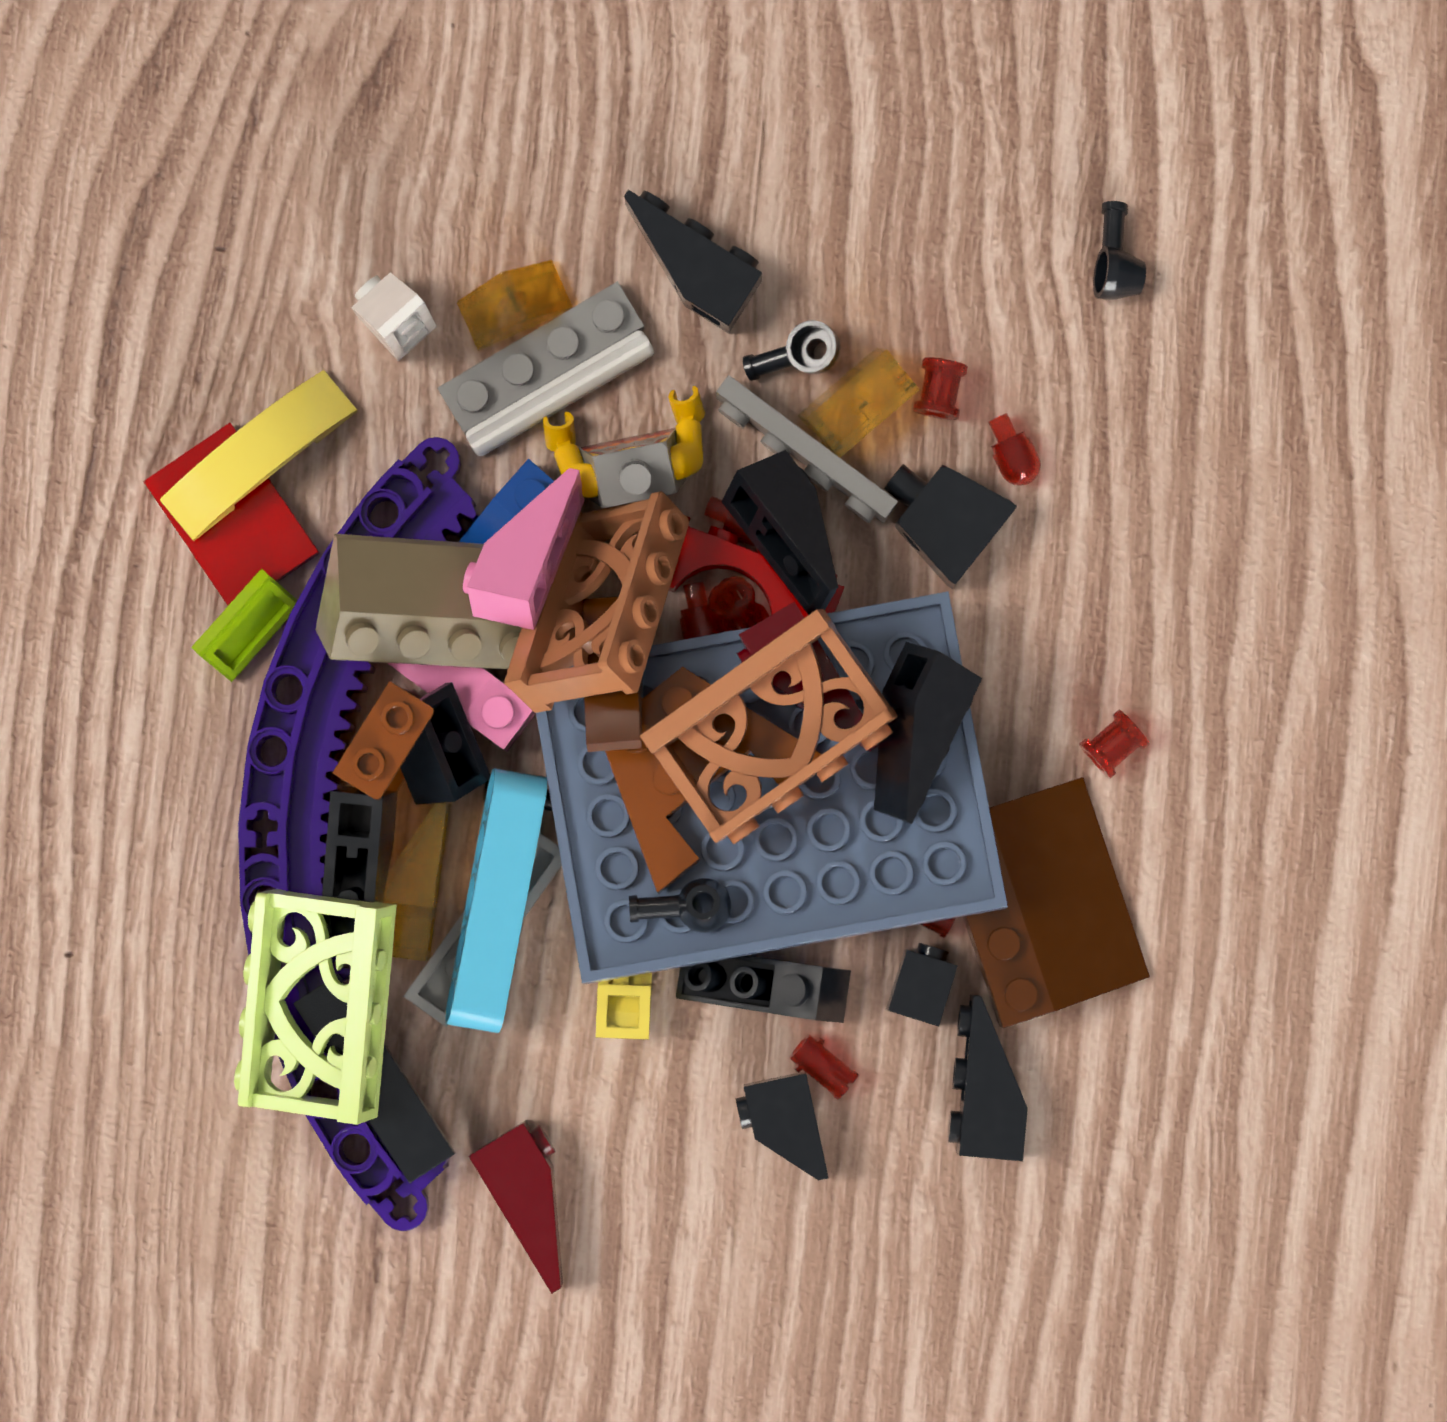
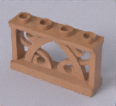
(626, 631)
(695, 727)

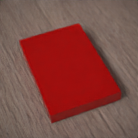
(251, 537)

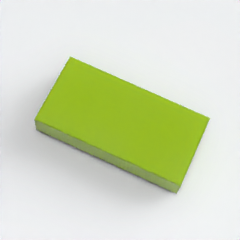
(245, 625)

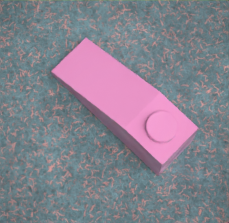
(524, 555)
(484, 698)

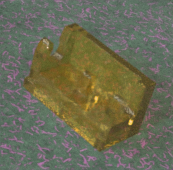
(859, 401)

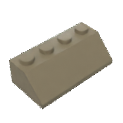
(407, 605)

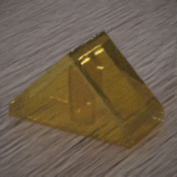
(513, 303)

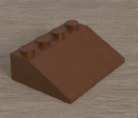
(1065, 911)

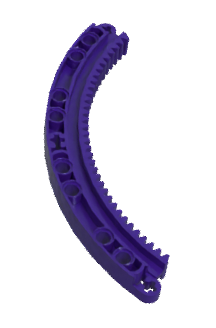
(300, 786)

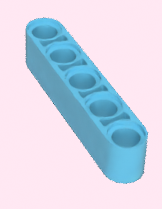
(496, 900)

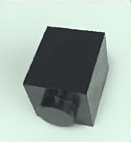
(922, 984)

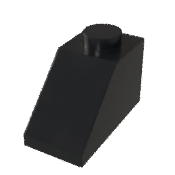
(446, 755)
(784, 1120)

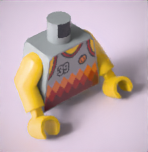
(635, 465)

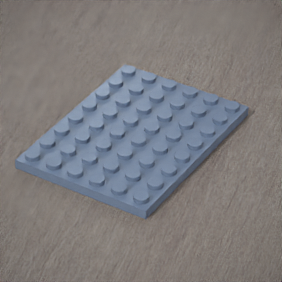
(806, 873)

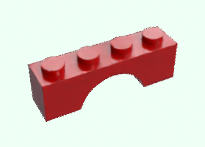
(720, 551)

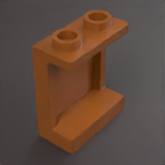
(384, 742)

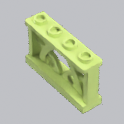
(266, 1012)

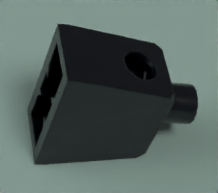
(948, 518)

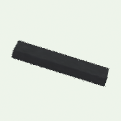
(402, 1116)

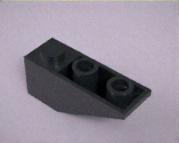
(702, 273)
(930, 702)
(768, 987)
(991, 1102)

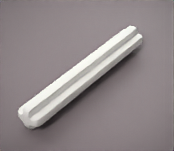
(560, 393)

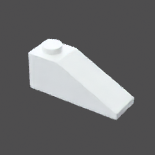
(393, 314)

